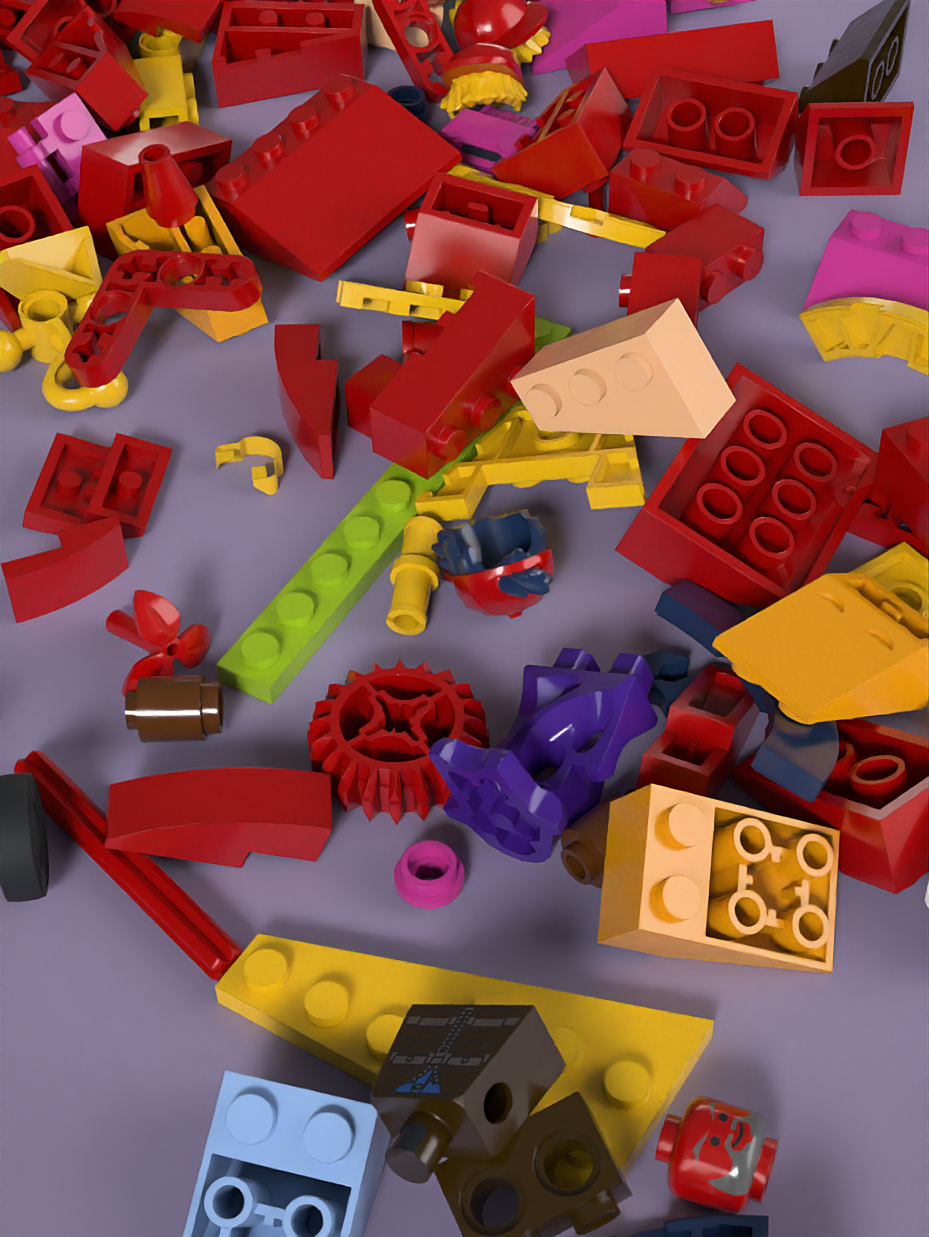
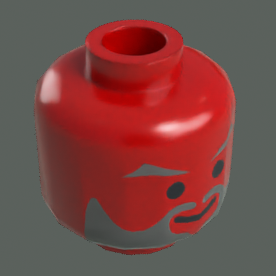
(717, 1155)

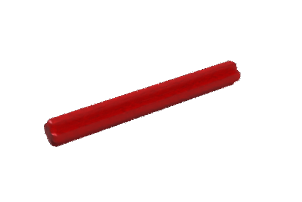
(134, 872)

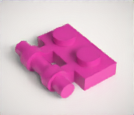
(62, 133)

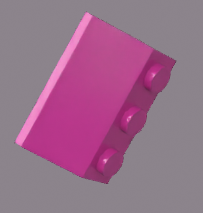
(874, 260)

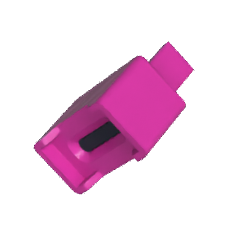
(486, 135)

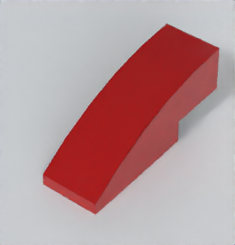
(308, 394)
(701, 735)
(221, 814)

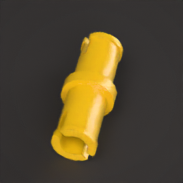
(414, 577)

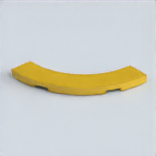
(574, 216)
(869, 330)

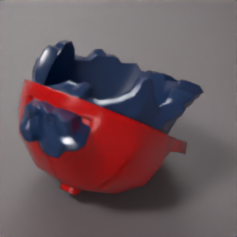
(497, 563)

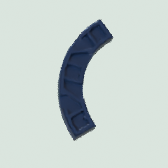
(792, 752)

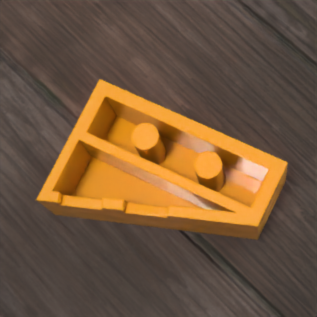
(202, 234)

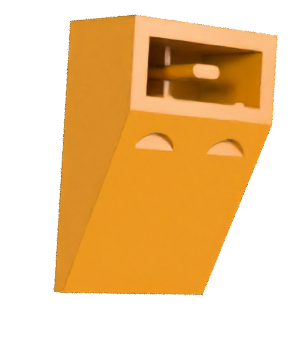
(834, 651)
(718, 882)

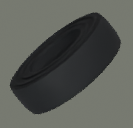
(22, 839)

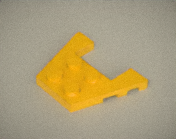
(416, 300)
(525, 456)

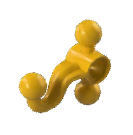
(46, 332)

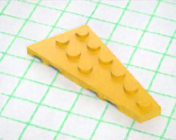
(352, 1005)

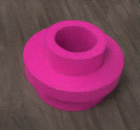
(429, 860)

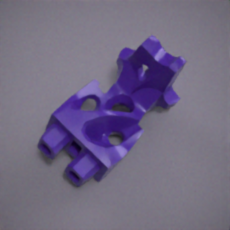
(565, 721)

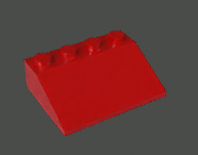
(329, 177)
(752, 500)

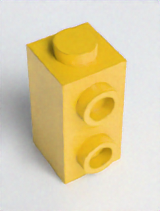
(169, 91)

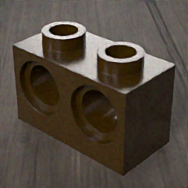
(529, 1168)

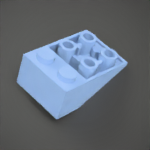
(287, 1163)

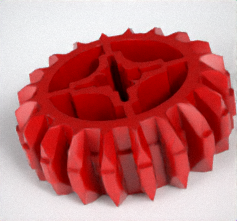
(397, 722)

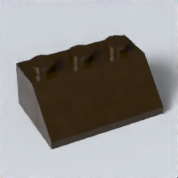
(864, 60)

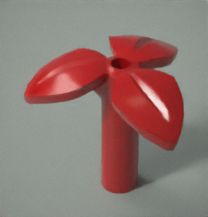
(155, 631)

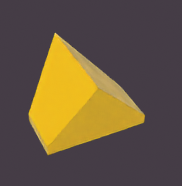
(56, 263)

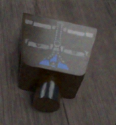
(461, 1082)

